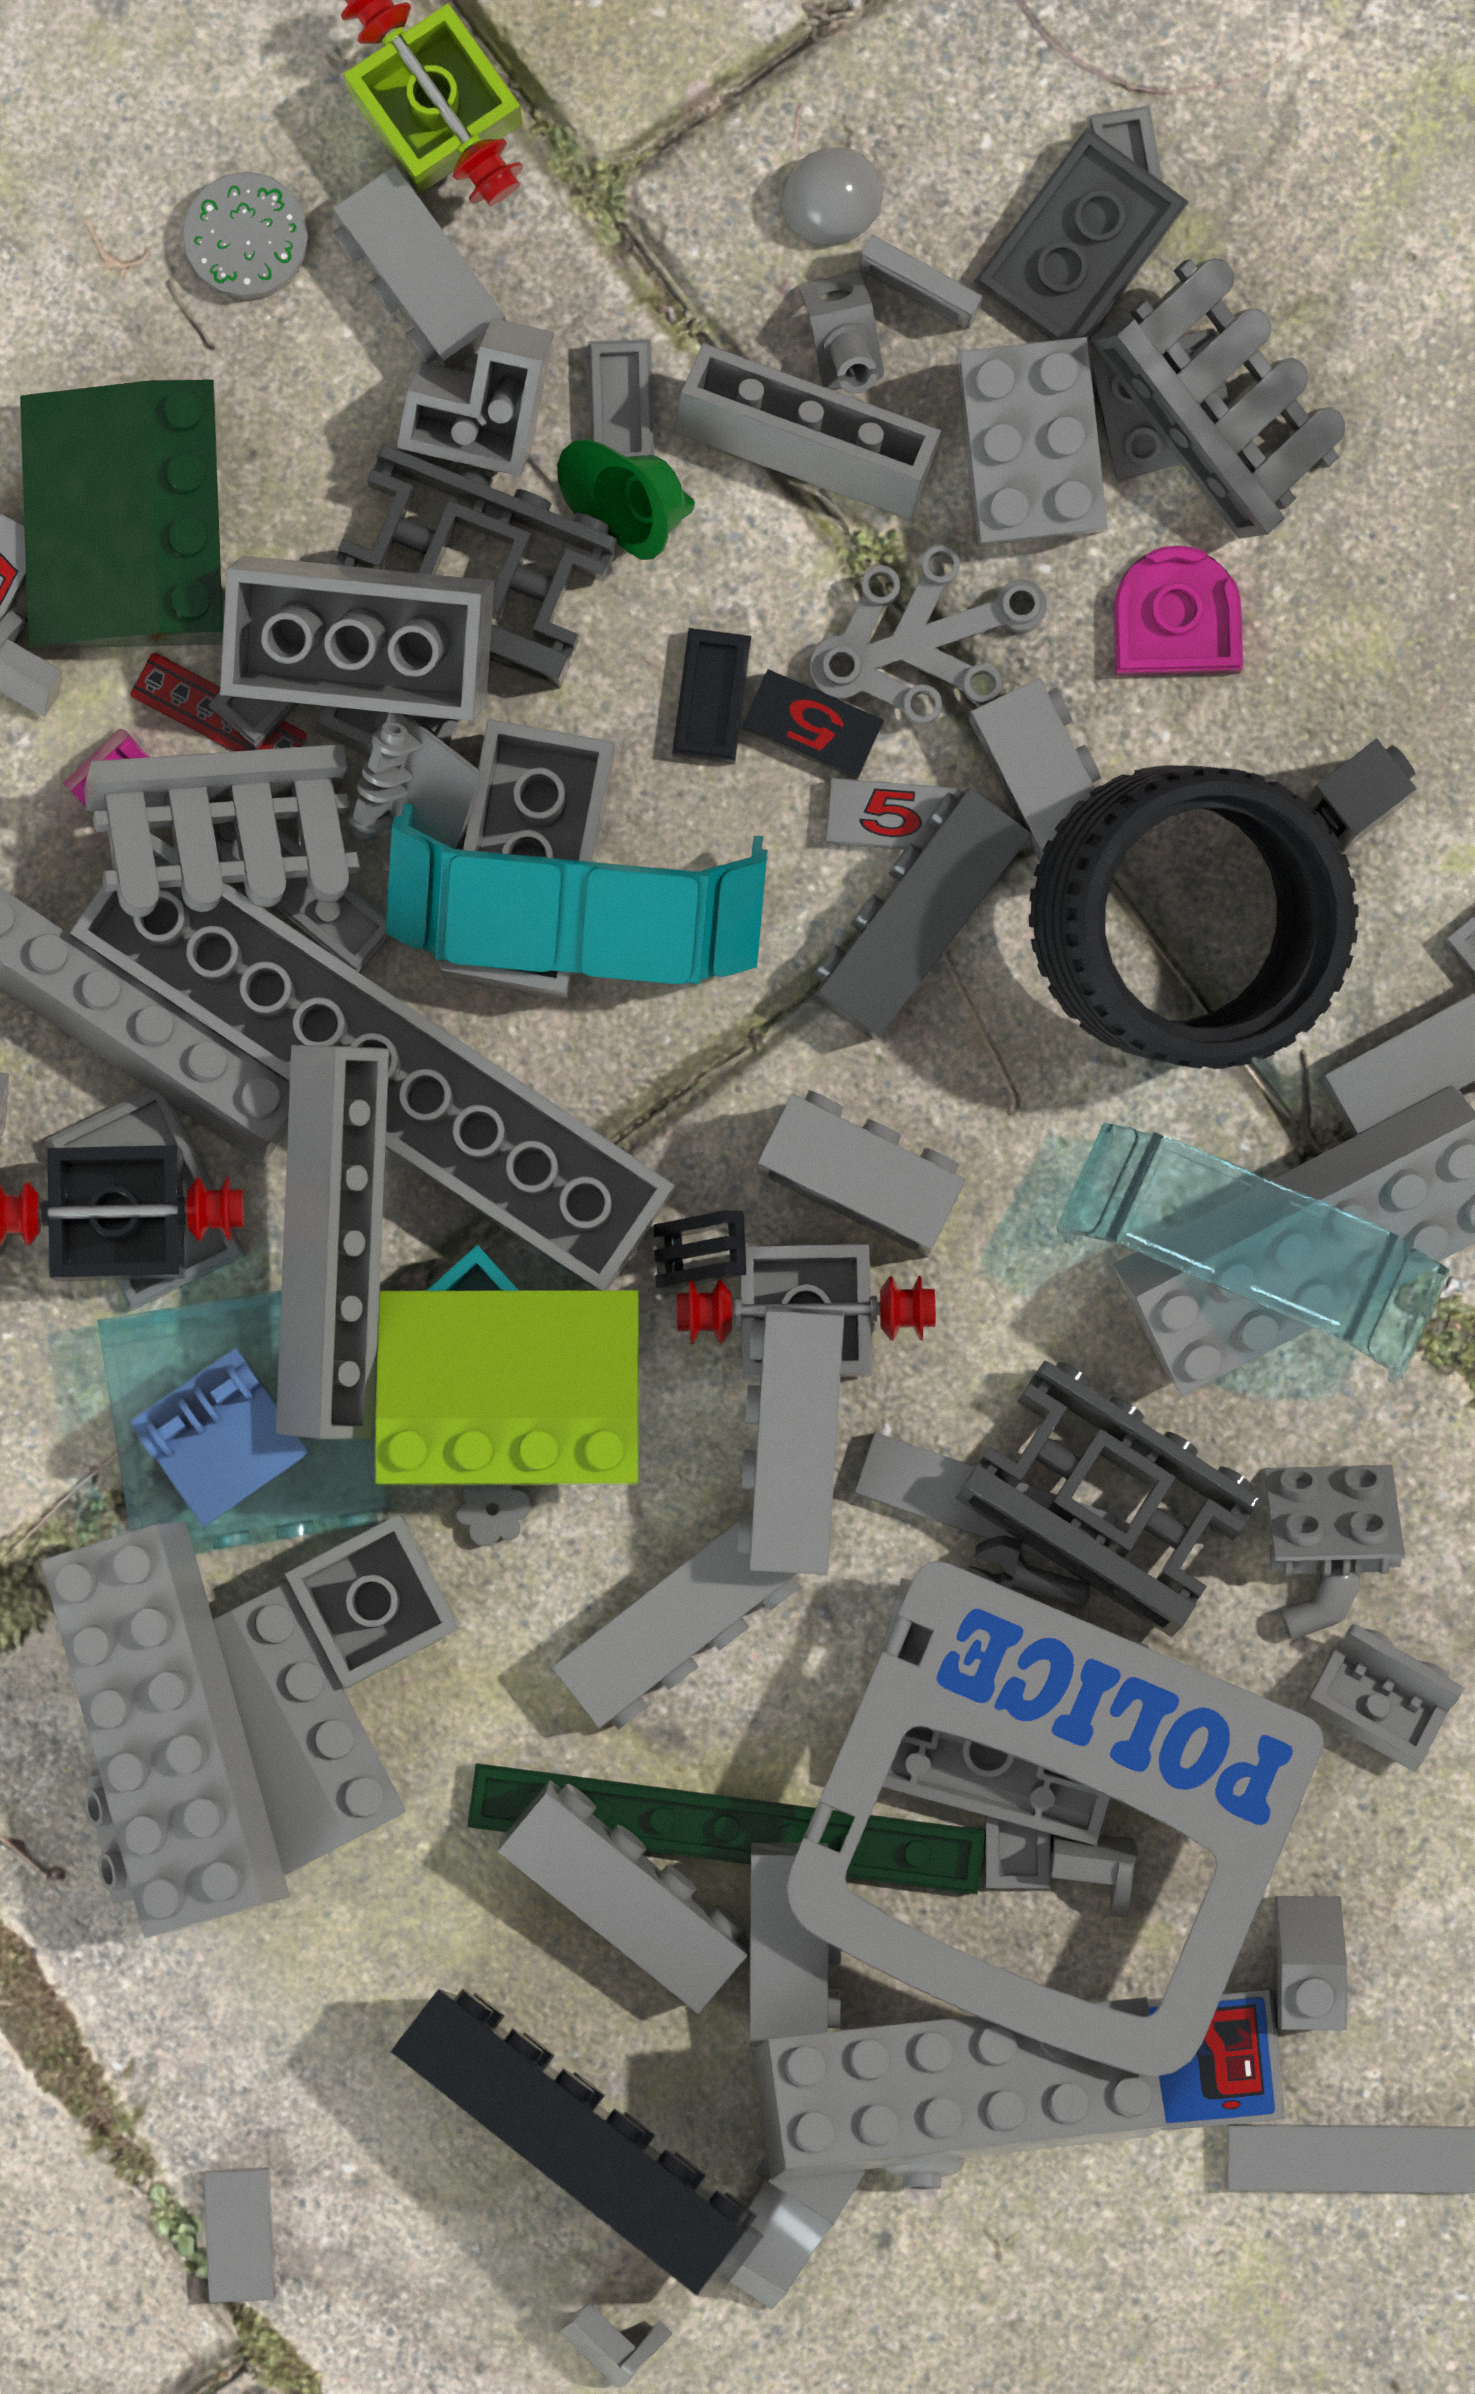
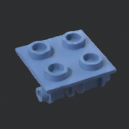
(218, 1437)

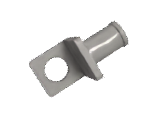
(844, 333)

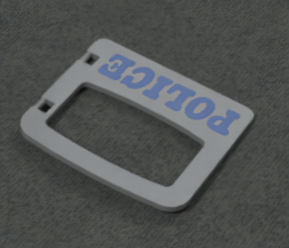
(1103, 1715)

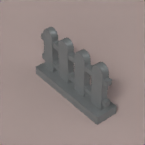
(1192, 418)

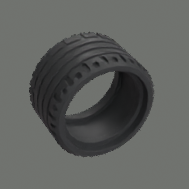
(1309, 940)

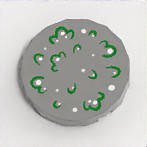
(246, 235)

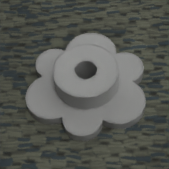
(485, 1528)

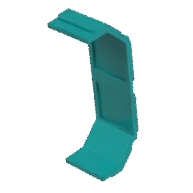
(573, 912)

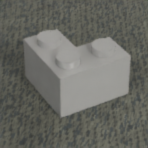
(484, 415)

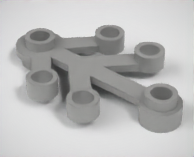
(917, 641)

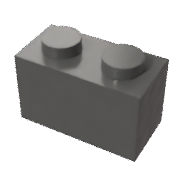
(1363, 792)

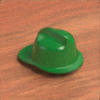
(630, 494)

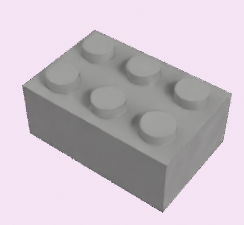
(1031, 441)
(861, 1172)

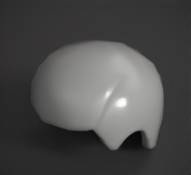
(831, 196)

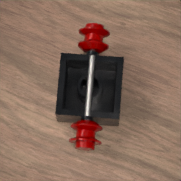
(119, 1212)

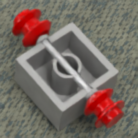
(814, 1279)

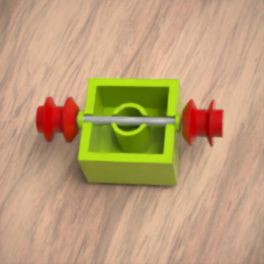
(434, 99)

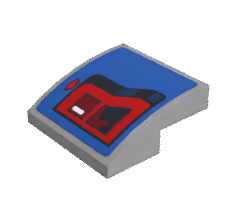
(1234, 2070)

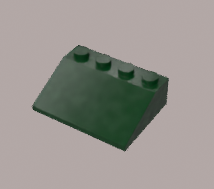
(122, 515)

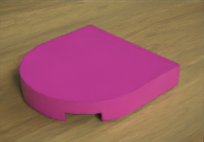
(1177, 616)

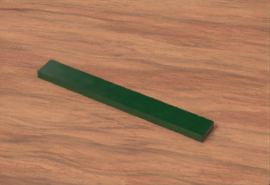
(726, 1825)

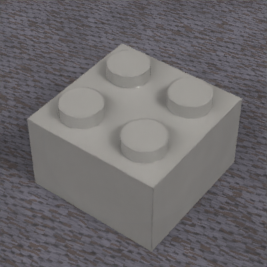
(373, 1601)

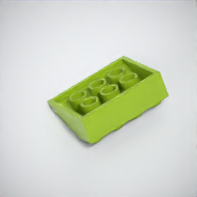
(508, 1388)

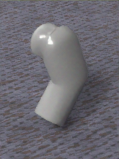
(1329, 1605)

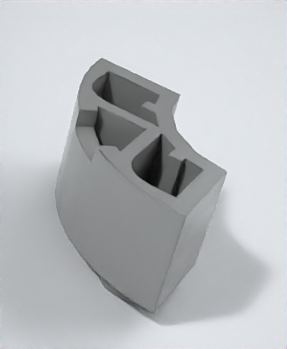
(794, 2220)

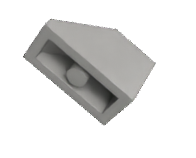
(1310, 1964)

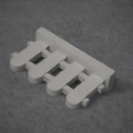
(220, 788)

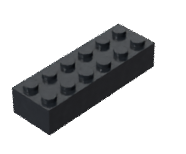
(577, 2143)

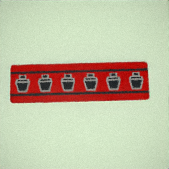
(186, 699)

